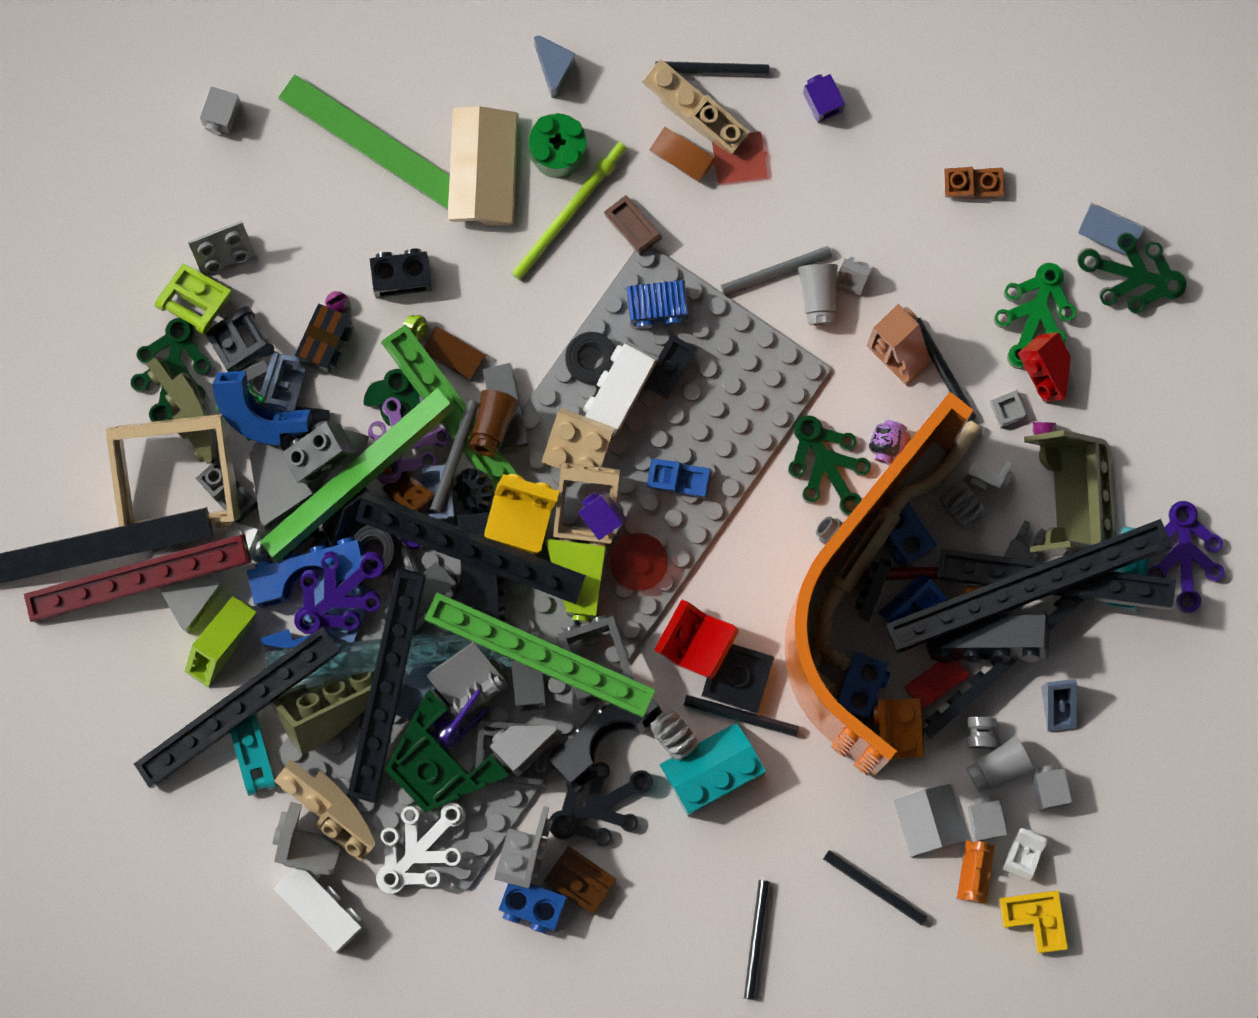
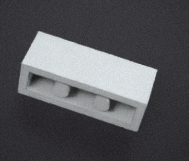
(620, 386)
(319, 908)

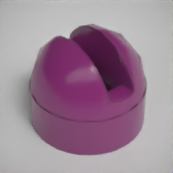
(340, 306)
(1043, 427)

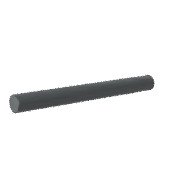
(776, 270)
(454, 456)

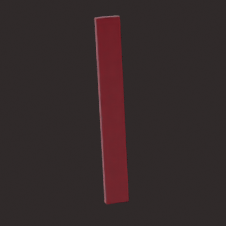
(137, 578)

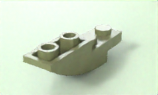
(186, 396)

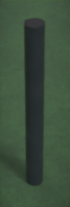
(719, 68)
(942, 367)
(741, 715)
(875, 887)
(756, 939)

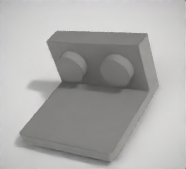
(520, 854)

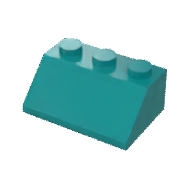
(713, 769)

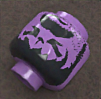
(888, 441)

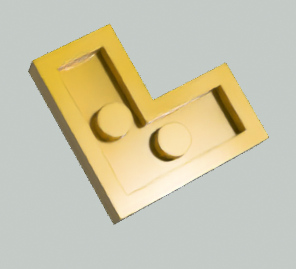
(1040, 910)

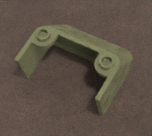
(1081, 490)

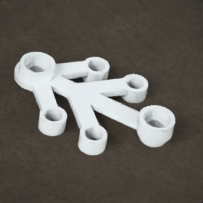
(417, 851)

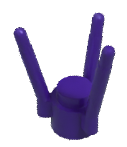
(450, 730)

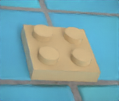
(577, 441)

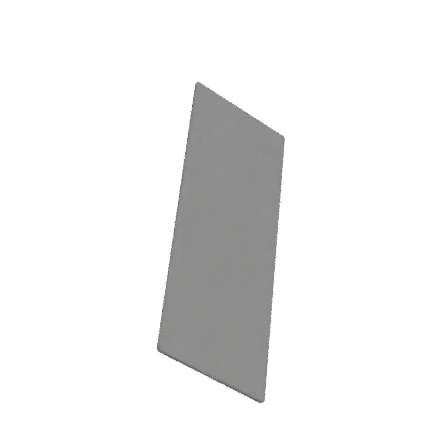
(721, 416)

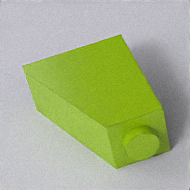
(585, 560)
(219, 641)

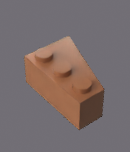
(900, 344)

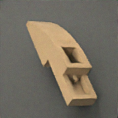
(695, 108)
(337, 813)

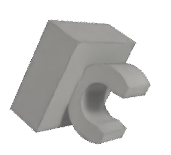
(852, 276)
(255, 369)

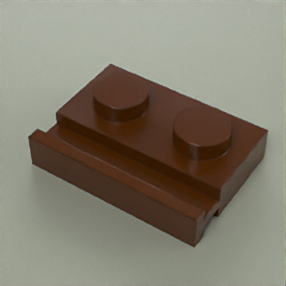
(580, 880)

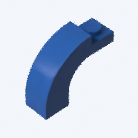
(249, 417)

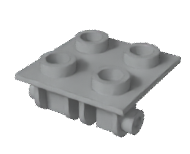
(222, 248)
(465, 674)

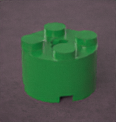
(572, 151)

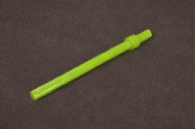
(603, 168)

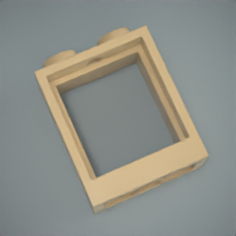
(586, 474)

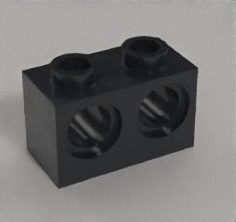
(401, 282)

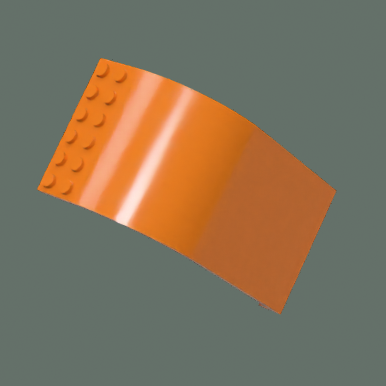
(822, 709)

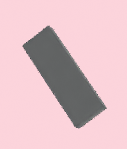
(503, 379)

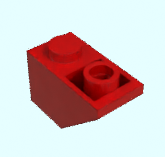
(1047, 365)

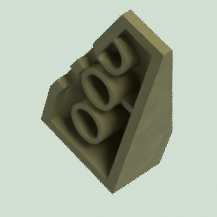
(322, 711)

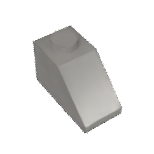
(522, 745)

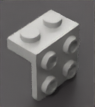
(303, 848)

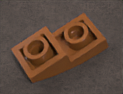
(682, 154)
(974, 183)

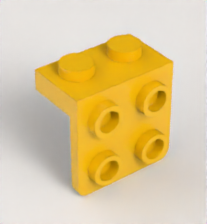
(520, 513)

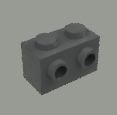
(318, 452)

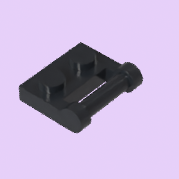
(230, 344)

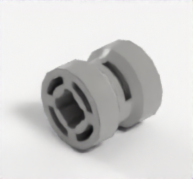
(981, 740)

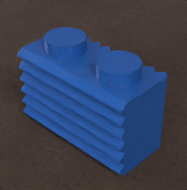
(657, 303)

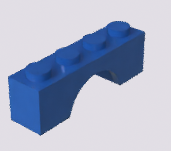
(274, 582)

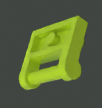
(197, 290)

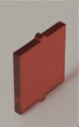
(744, 163)

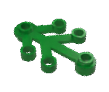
(1036, 308)

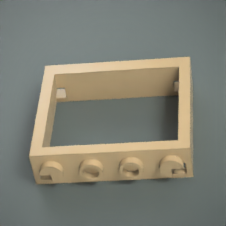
(119, 466)

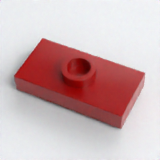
(936, 681)

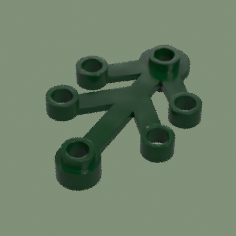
(1136, 275)
(173, 362)
(825, 461)

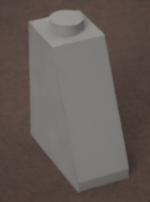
(275, 485)
(188, 598)

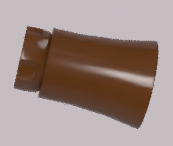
(492, 421)

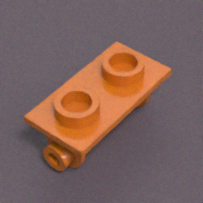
(975, 871)

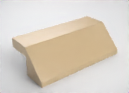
(483, 165)

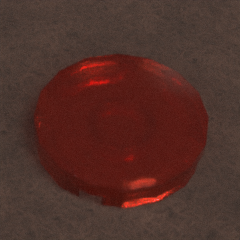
(638, 562)

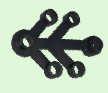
(596, 807)

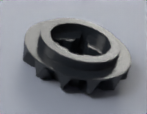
(470, 479)

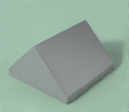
(930, 820)

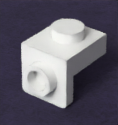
(984, 479)
(253, 538)
(1025, 853)

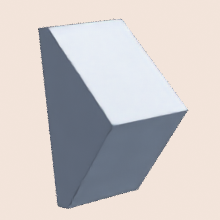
(555, 63)
(414, 691)
(1060, 704)

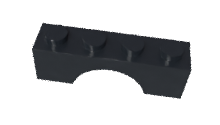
(576, 757)

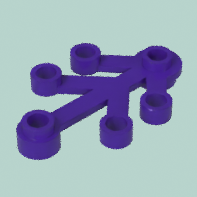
(1186, 551)
(337, 596)

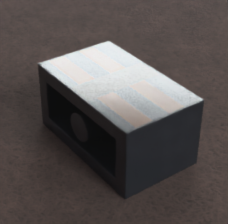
(324, 339)

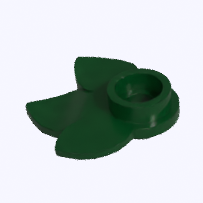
(383, 389)

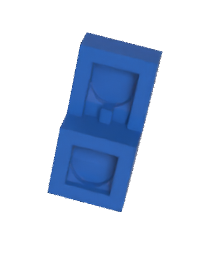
(679, 478)
(281, 640)

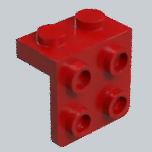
(696, 640)

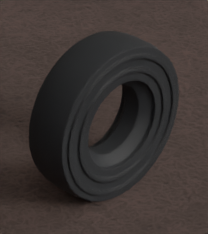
(584, 341)
(390, 543)

